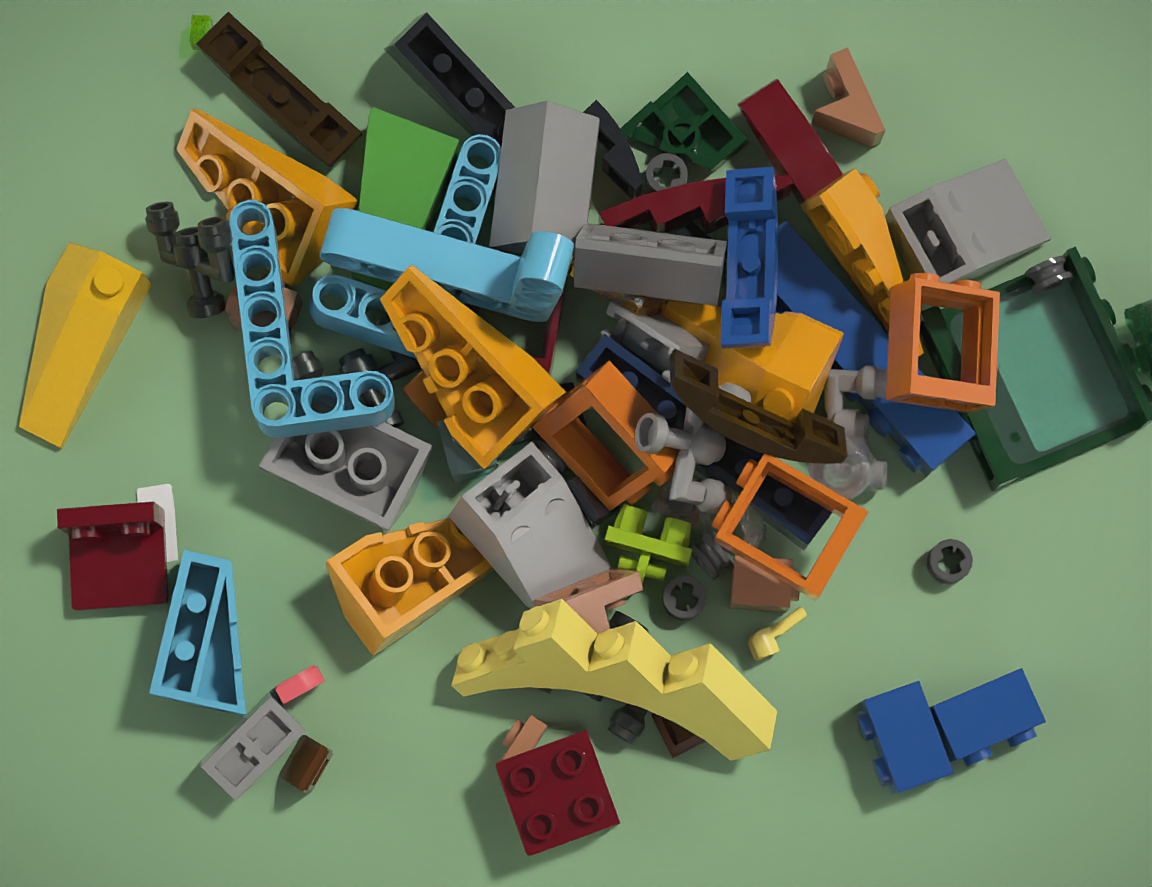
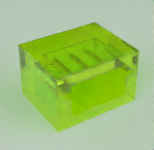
(199, 27)

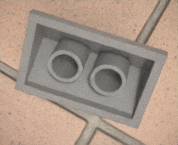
(543, 174)
(649, 263)
(356, 469)

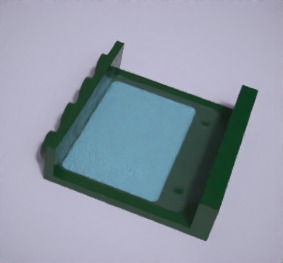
(1059, 375)

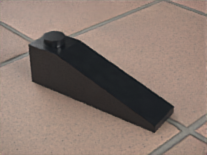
(450, 77)

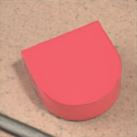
(299, 684)

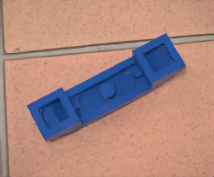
(751, 258)

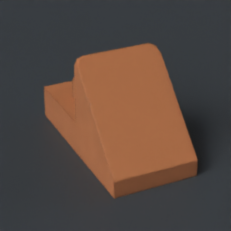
(854, 113)
(596, 594)

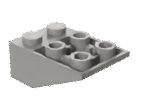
(966, 225)
(530, 527)

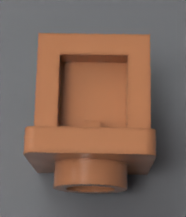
(524, 736)

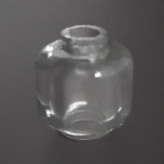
(847, 483)

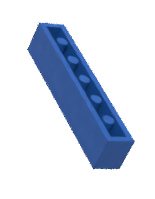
(809, 287)

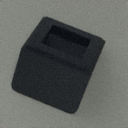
(589, 504)

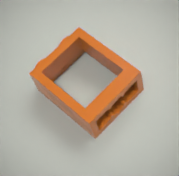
(979, 344)
(586, 456)
(833, 551)

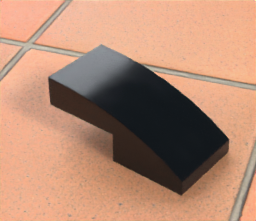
(619, 161)

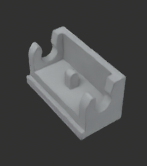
(653, 338)
(252, 746)

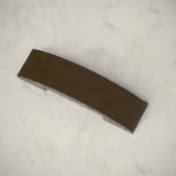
(278, 91)
(803, 440)

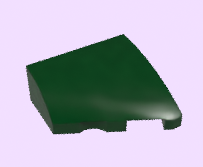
(687, 125)

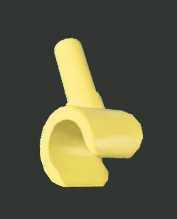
(763, 642)

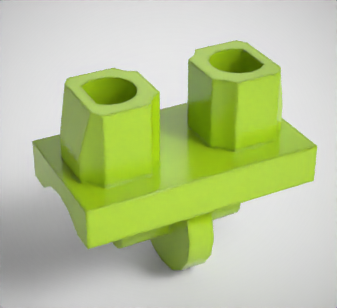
(628, 537)

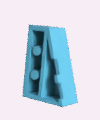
(200, 639)

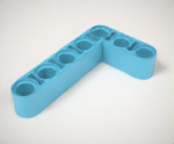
(452, 222)
(471, 273)
(275, 341)

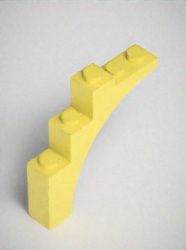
(627, 665)

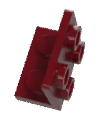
(116, 555)
(557, 793)

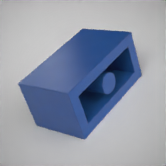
(988, 716)
(903, 738)

